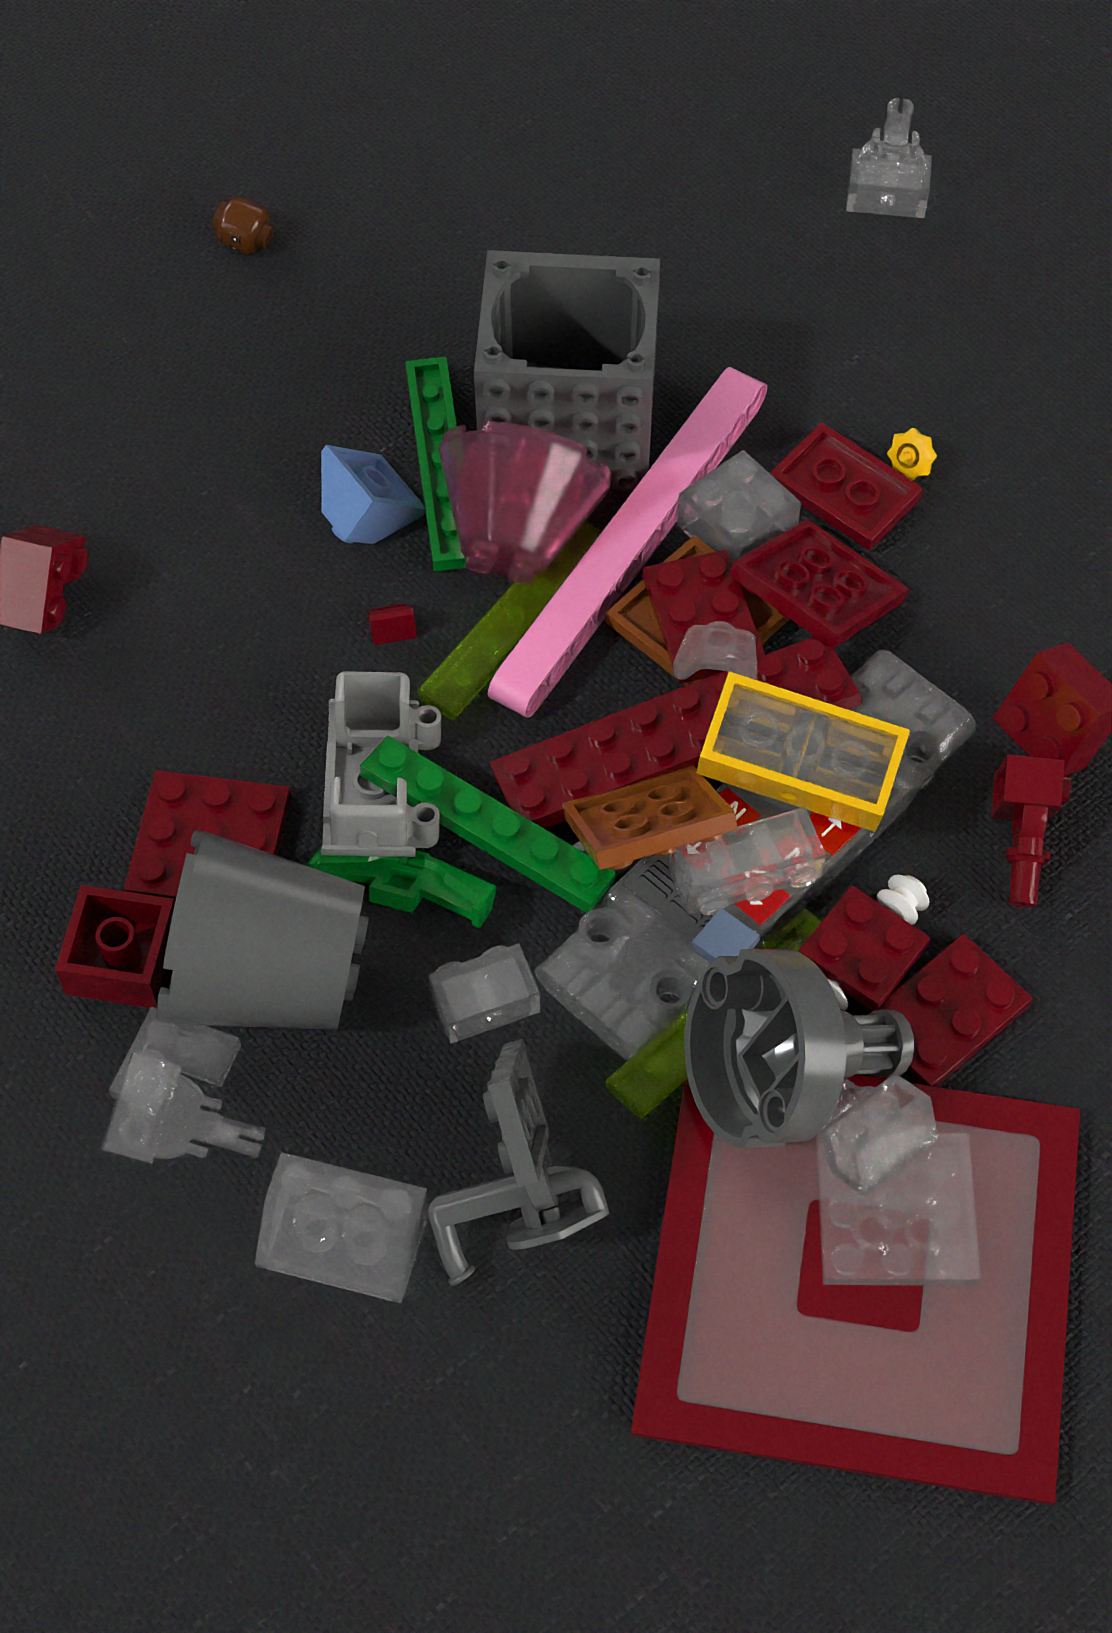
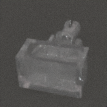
(890, 173)
(161, 1113)
(877, 1131)

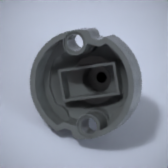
(775, 1047)

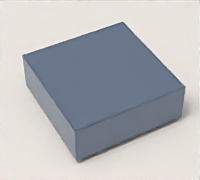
(723, 937)

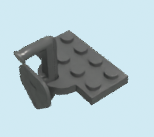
(536, 1183)

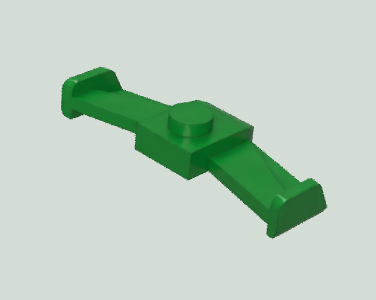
(407, 880)

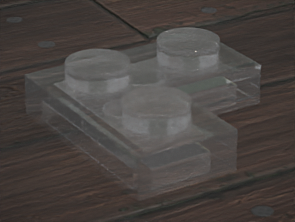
(197, 1048)

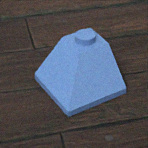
(364, 496)

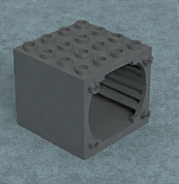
(579, 316)

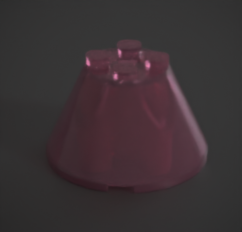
(518, 495)

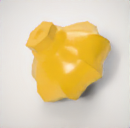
(912, 454)

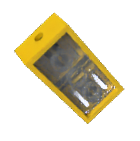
(802, 751)

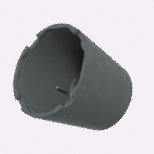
(259, 940)

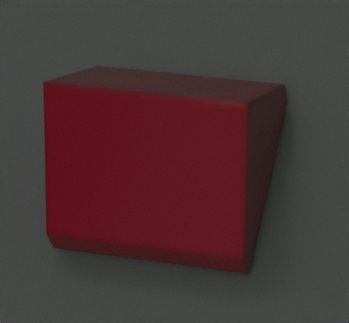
(392, 623)

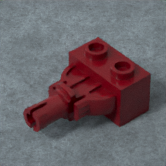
(1028, 795)

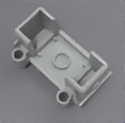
(356, 812)

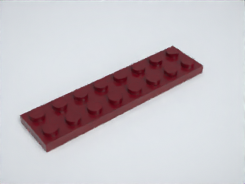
(653, 735)

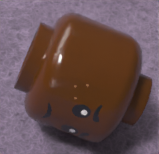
(242, 225)

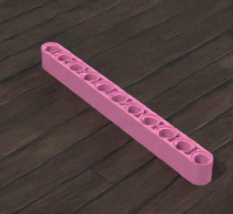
(625, 545)

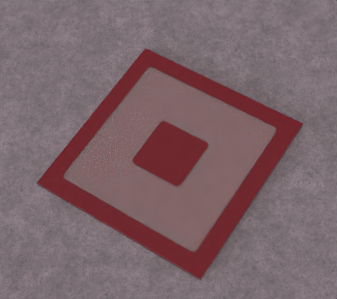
(866, 1377)

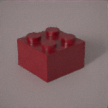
(1059, 708)
(116, 946)

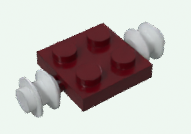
(868, 942)

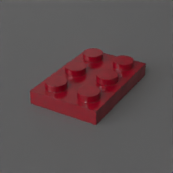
(846, 486)
(696, 593)
(955, 1009)

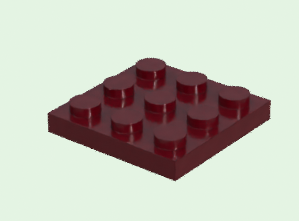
(818, 583)
(186, 802)

